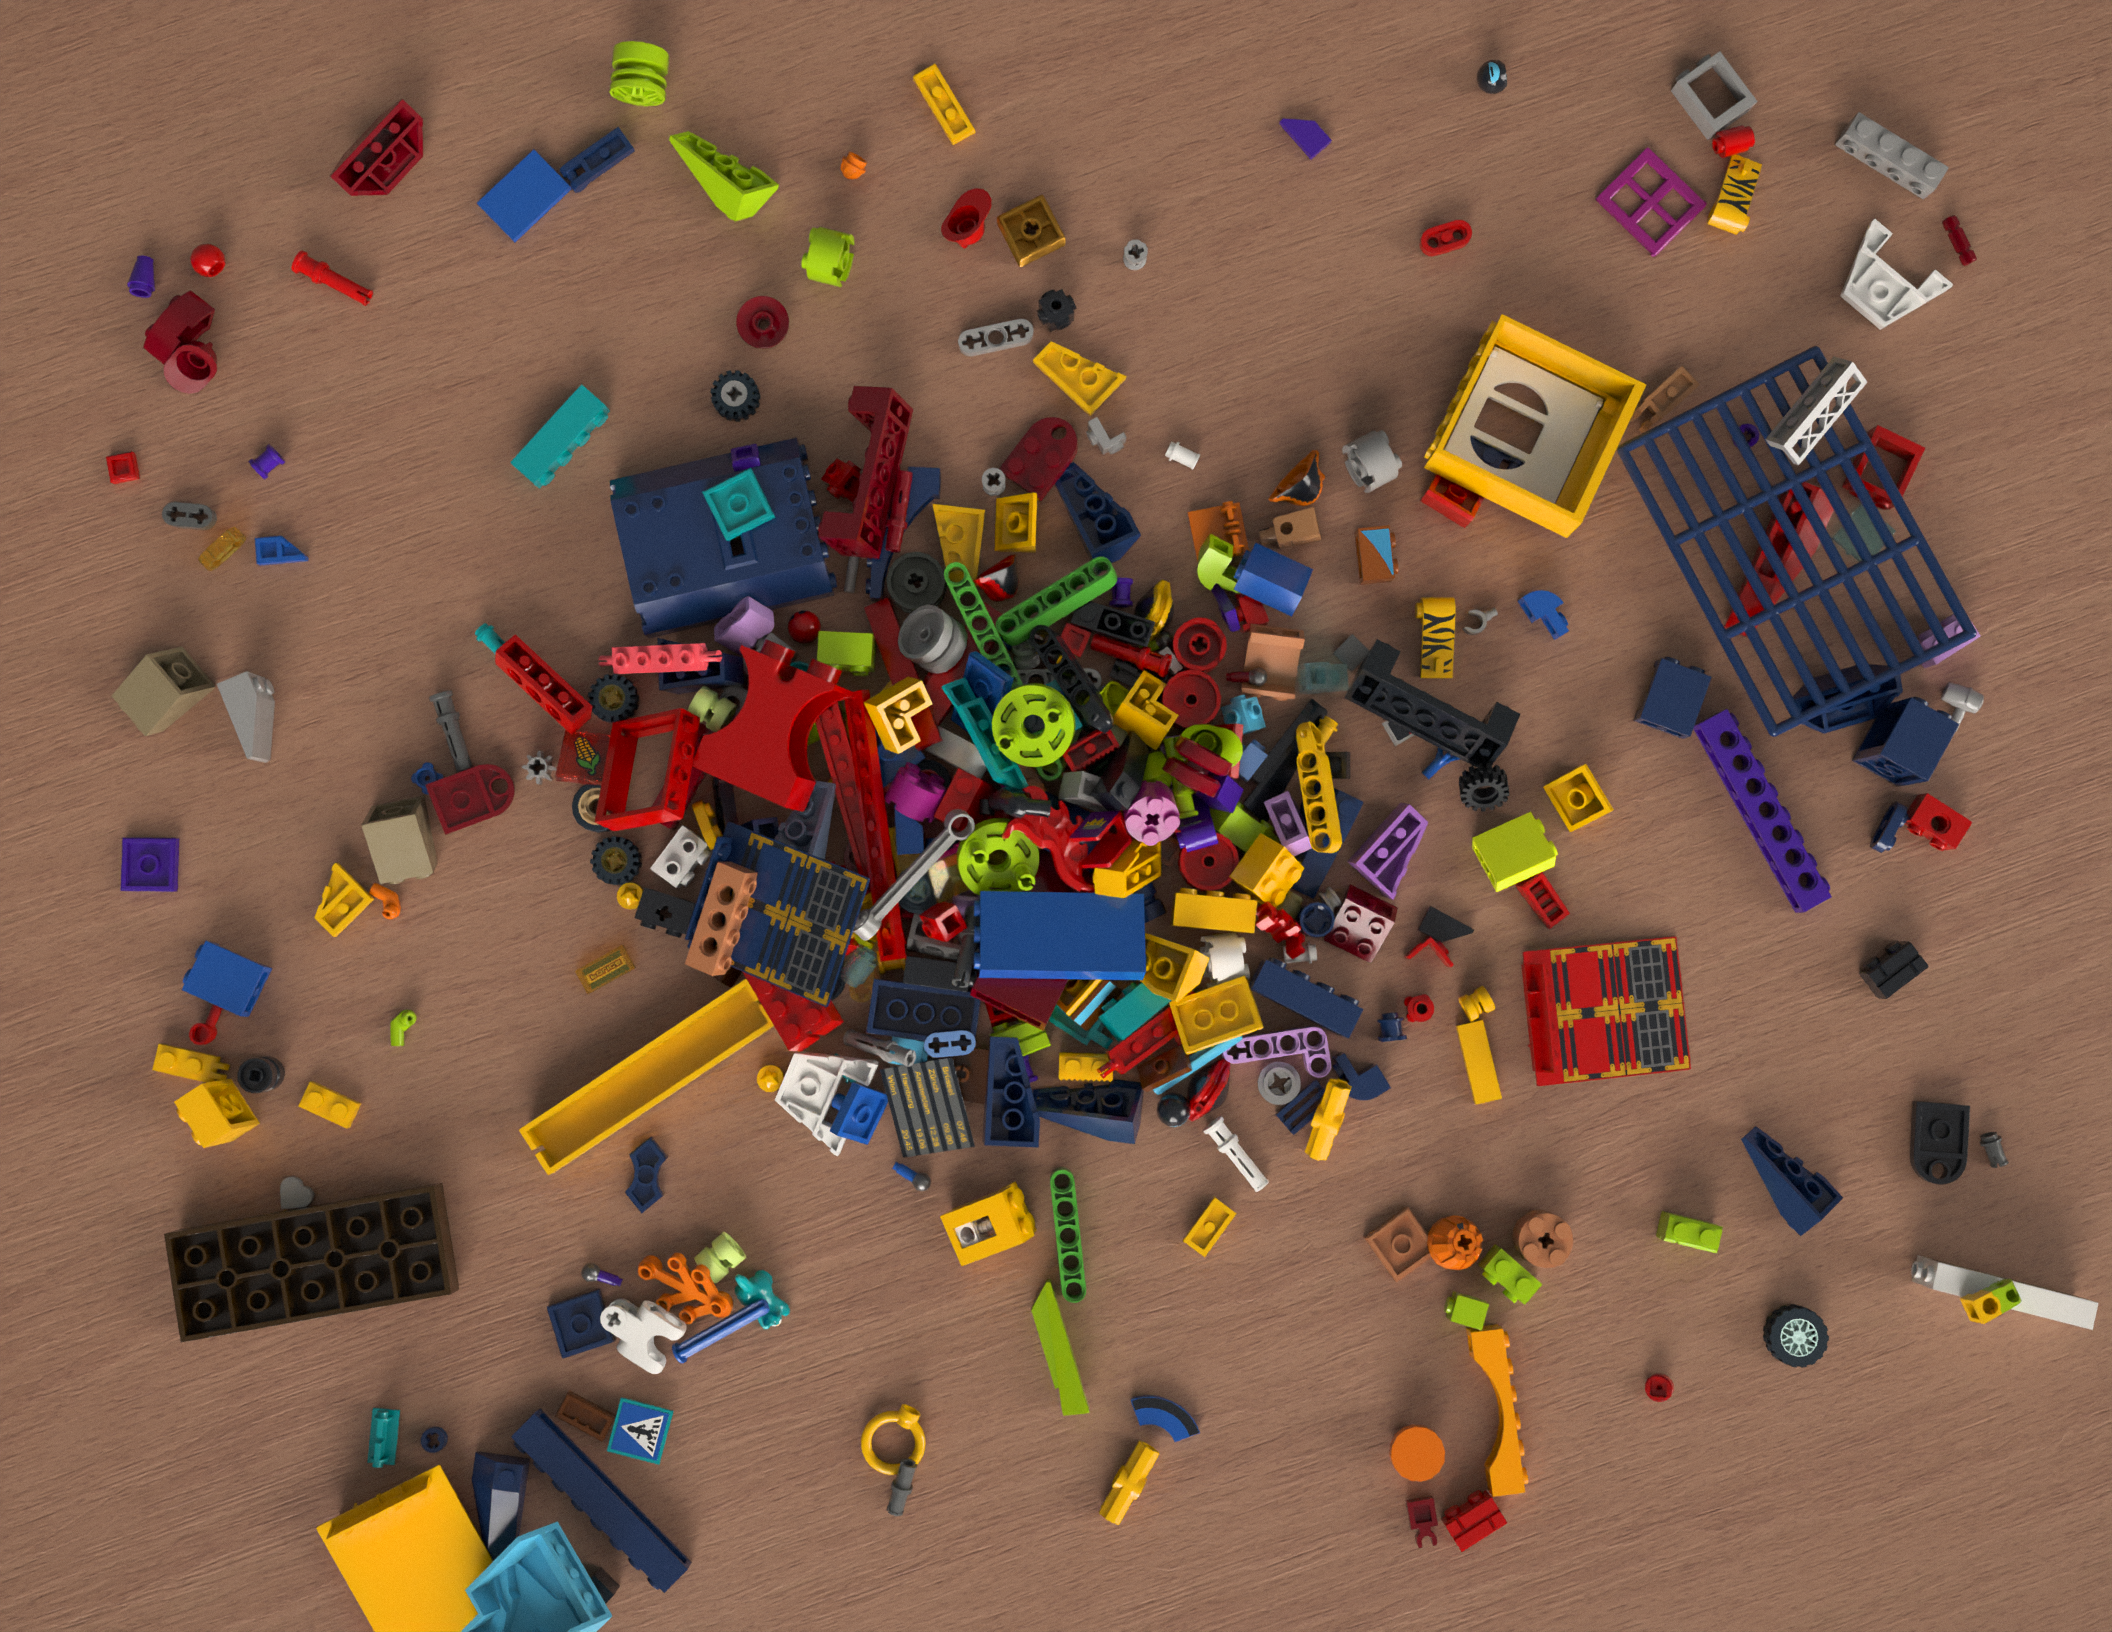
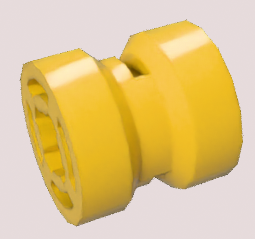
(1476, 1003)

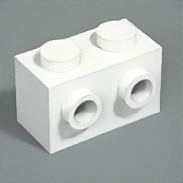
(681, 857)

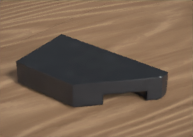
(1441, 926)

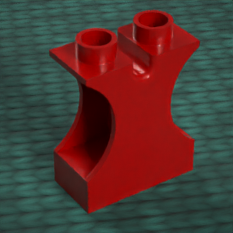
(769, 737)

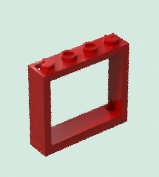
(620, 765)

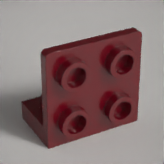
(1362, 924)

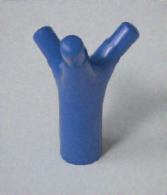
(1439, 761)

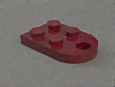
(1040, 458)
(469, 797)

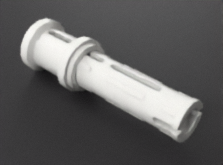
(1228, 1144)

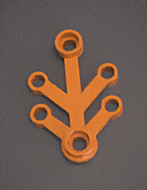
(715, 1302)

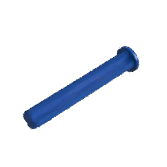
(720, 1330)

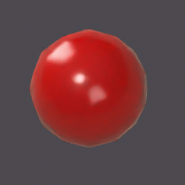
(207, 260)
(804, 626)

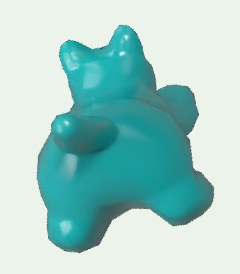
(761, 1287)

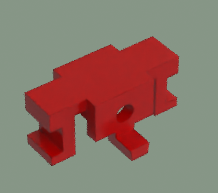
(1281, 928)

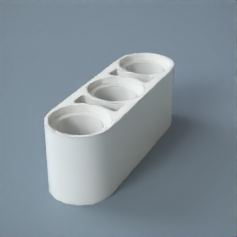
(958, 753)

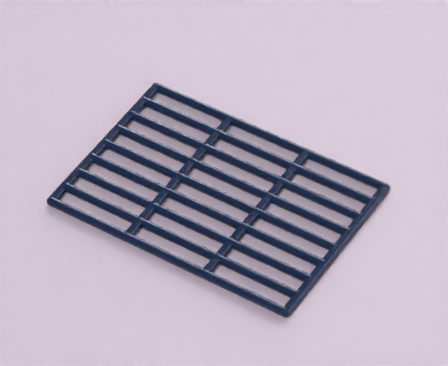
(1820, 587)

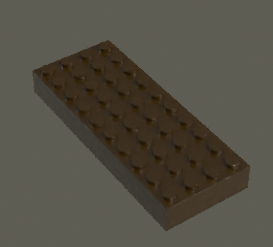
(311, 1262)

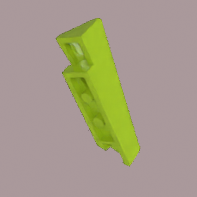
(1059, 1352)

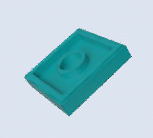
(738, 504)

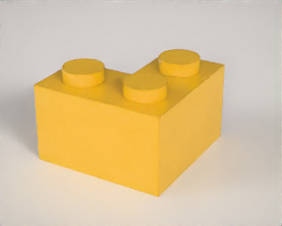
(892, 713)
(1143, 713)

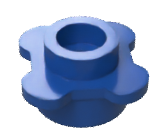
(426, 770)

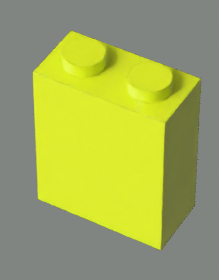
(1514, 851)

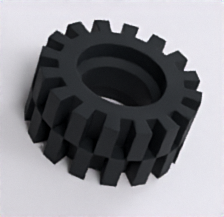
(1487, 797)

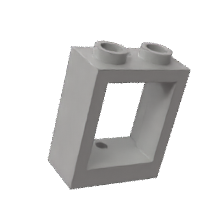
(1696, 109)

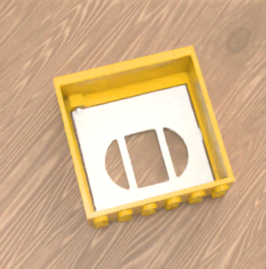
(1570, 413)

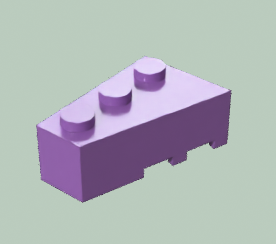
(1389, 849)

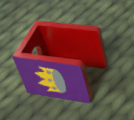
(1111, 846)

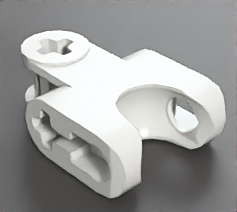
(637, 1331)

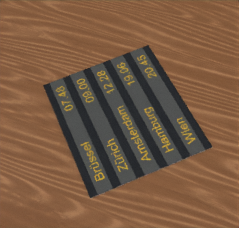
(927, 1107)

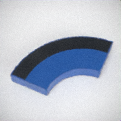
(1166, 1414)

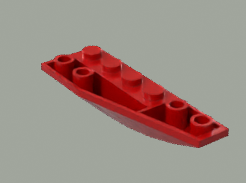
(1783, 549)

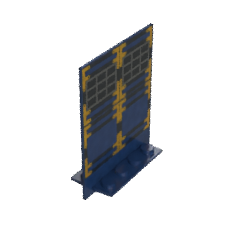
(795, 917)

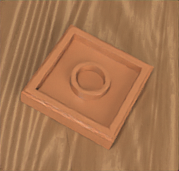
(1400, 1244)

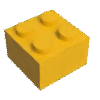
(1267, 871)

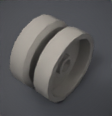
(932, 639)

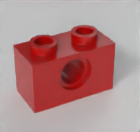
(1951, 823)

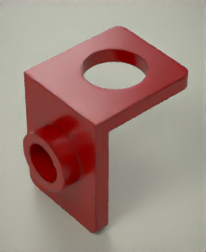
(1439, 949)

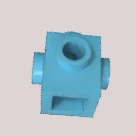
(1244, 712)

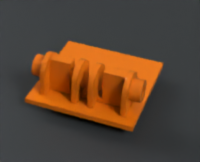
(1221, 521)

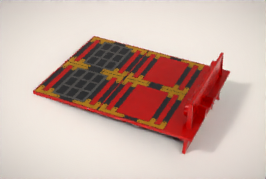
(1605, 1011)

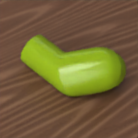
(399, 1025)

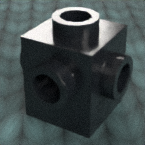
(1053, 318)

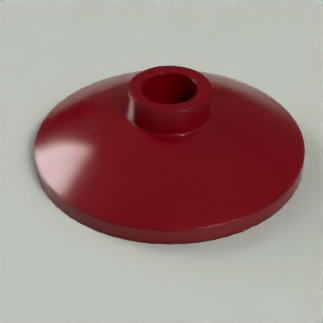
(758, 310)

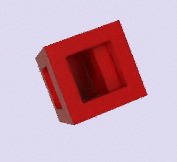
(1250, 612)

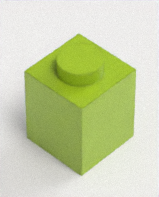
(1466, 1310)

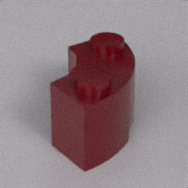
(179, 324)

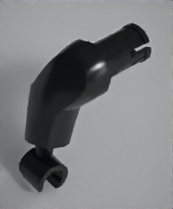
(1014, 803)

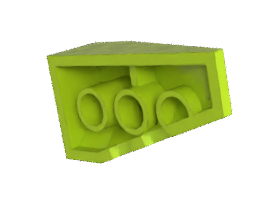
(730, 185)

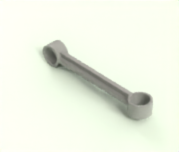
(871, 919)

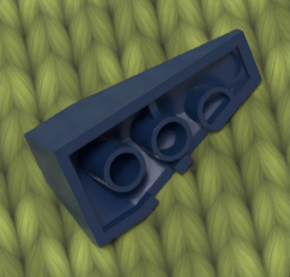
(1099, 521)
(1009, 1101)
(1100, 1110)
(1797, 1193)

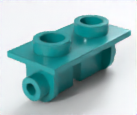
(383, 1437)

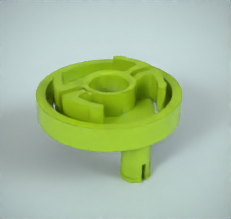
(1013, 736)
(1015, 870)

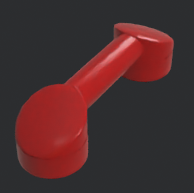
(206, 1032)

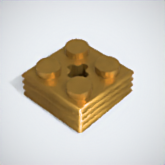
(1038, 216)

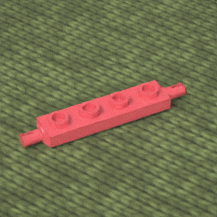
(660, 658)

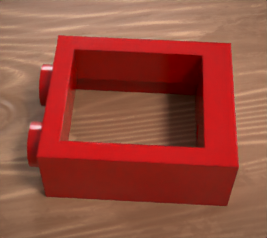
(1896, 445)

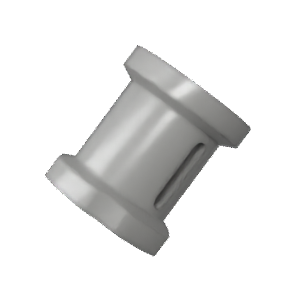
(1129, 260)
(993, 473)

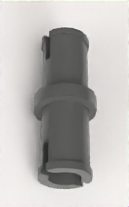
(901, 1487)

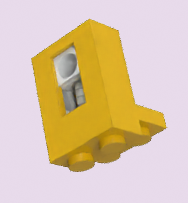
(1007, 1217)

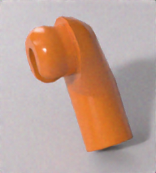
(389, 898)

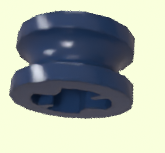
(425, 1440)

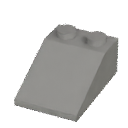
(251, 711)

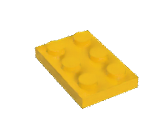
(1216, 1015)

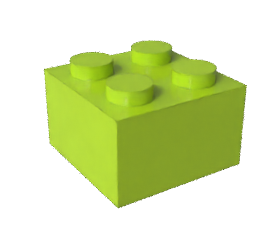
(848, 651)

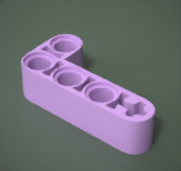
(1274, 1049)

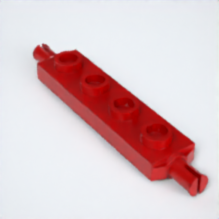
(1141, 1043)

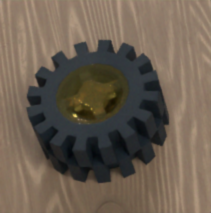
(604, 694)
(607, 858)

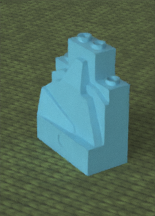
(537, 1588)

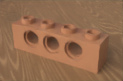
(710, 926)

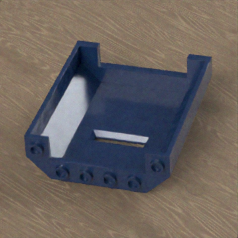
(684, 566)

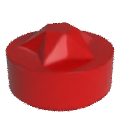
(1659, 1387)

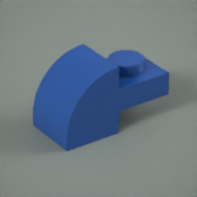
(1542, 605)

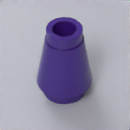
(142, 277)

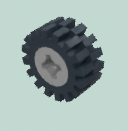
(735, 405)

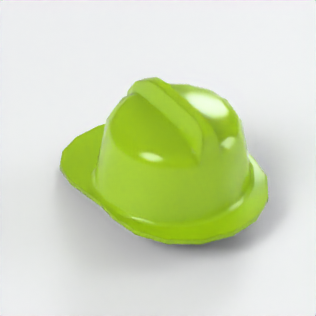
(1216, 739)

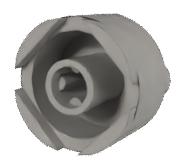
(1371, 460)

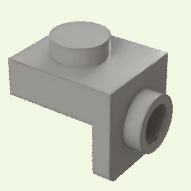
(1097, 435)

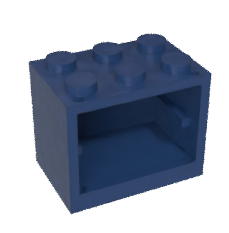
(1906, 742)

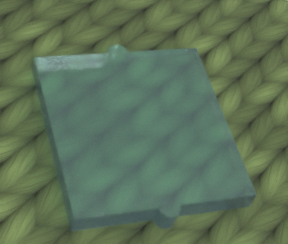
(1866, 531)

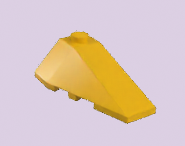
(1172, 968)

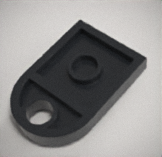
(1940, 1137)

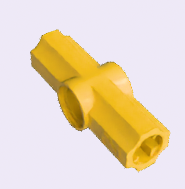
(1328, 1119)
(1128, 1482)

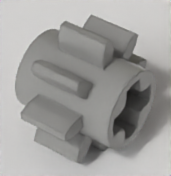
(536, 761)

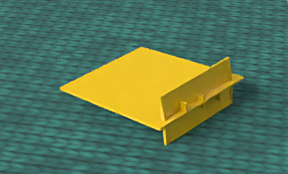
(410, 1556)

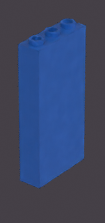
(1059, 936)

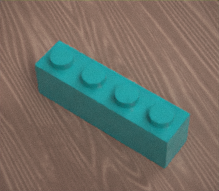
(560, 437)
(1131, 1010)

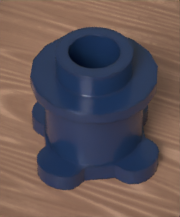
(1391, 1027)

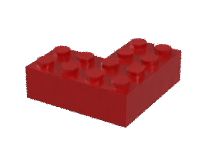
(796, 1015)

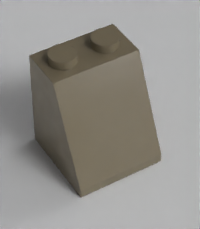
(162, 689)
(400, 840)

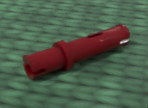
(896, 523)

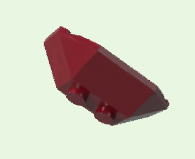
(382, 153)

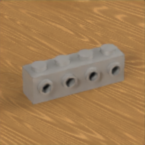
(1891, 156)

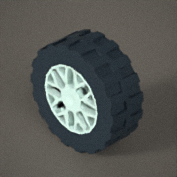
(1795, 1335)

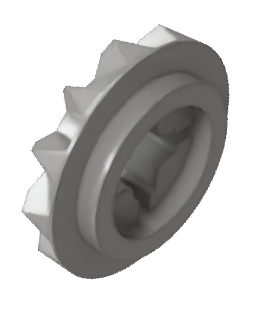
(1291, 1086)

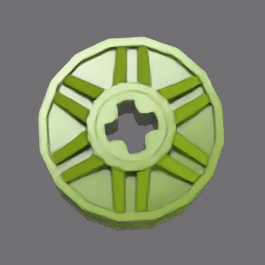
(639, 73)

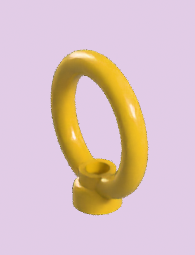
(906, 1418)

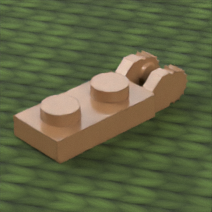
(1666, 397)

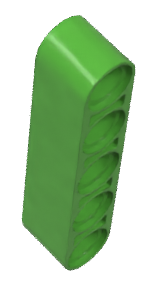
(1062, 589)
(1071, 1247)

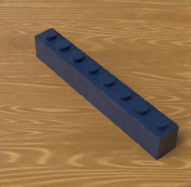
(601, 1500)

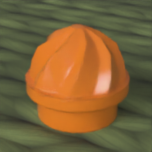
(853, 166)

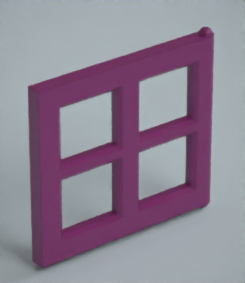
(1651, 202)

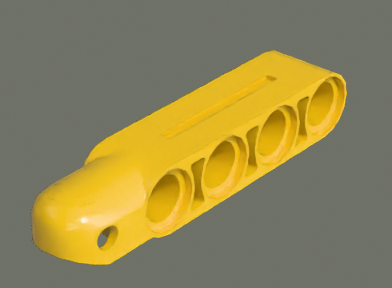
(1308, 776)

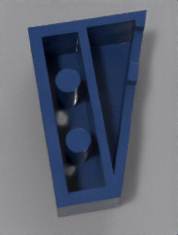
(718, 674)

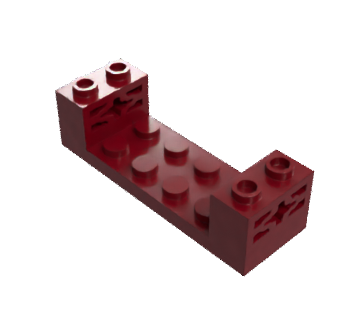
(889, 422)

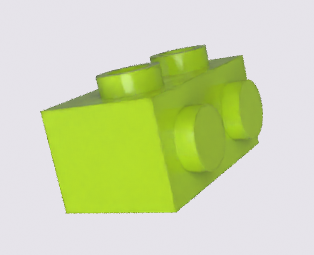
(1515, 1279)

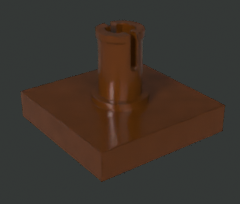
(971, 1073)

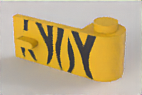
(1735, 196)
(1438, 635)

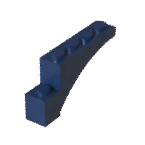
(923, 491)

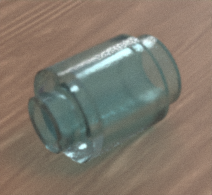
(859, 966)

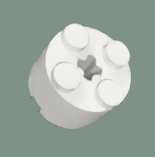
(1225, 958)

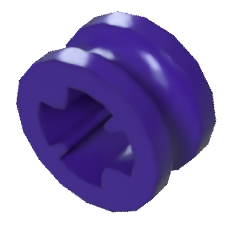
(1753, 431)

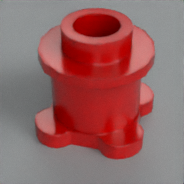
(1412, 1003)

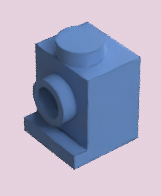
(1251, 759)

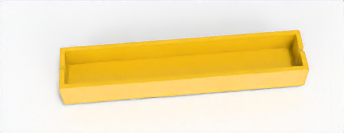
(647, 1077)

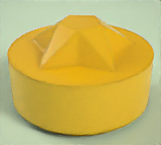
(629, 895)
(770, 1078)

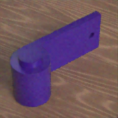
(1199, 830)

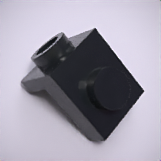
(1338, 762)

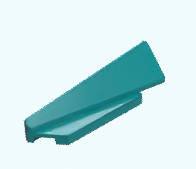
(979, 726)

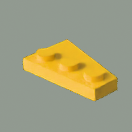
(1078, 377)
(960, 537)

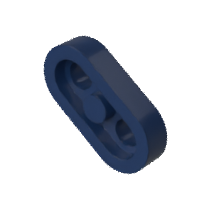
(1885, 834)

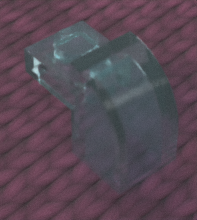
(1322, 677)

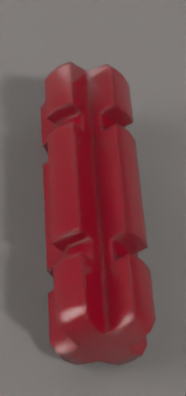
(1959, 240)

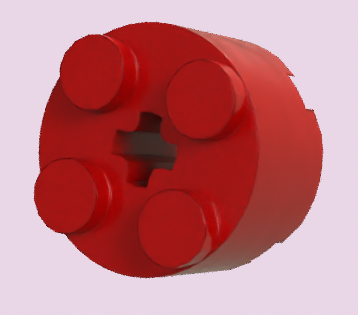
(1211, 638)

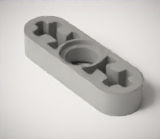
(1001, 327)

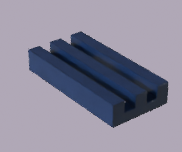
(1287, 1122)

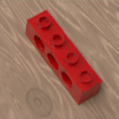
(543, 684)

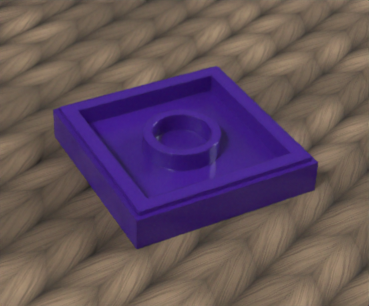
(150, 864)

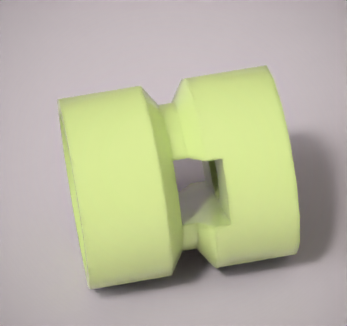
(711, 709)
(722, 1255)

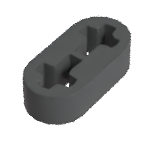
(190, 510)

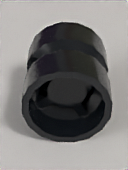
(261, 1074)

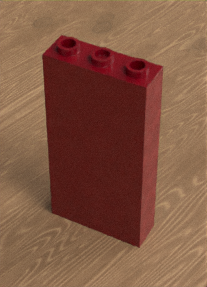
(1029, 998)

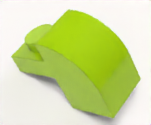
(1214, 564)

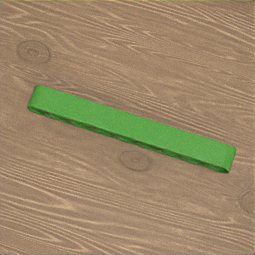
(989, 634)

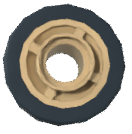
(583, 807)

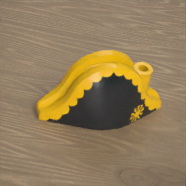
(1157, 606)

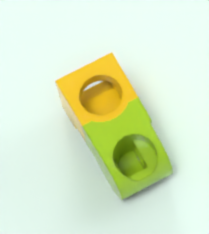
(1991, 1301)

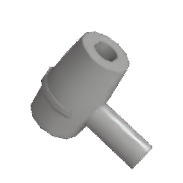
(1963, 699)

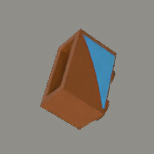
(1375, 554)

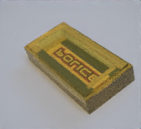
(605, 969)

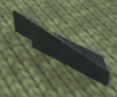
(1280, 764)

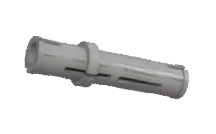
(902, 1055)

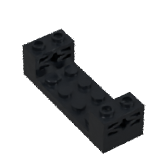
(1427, 716)

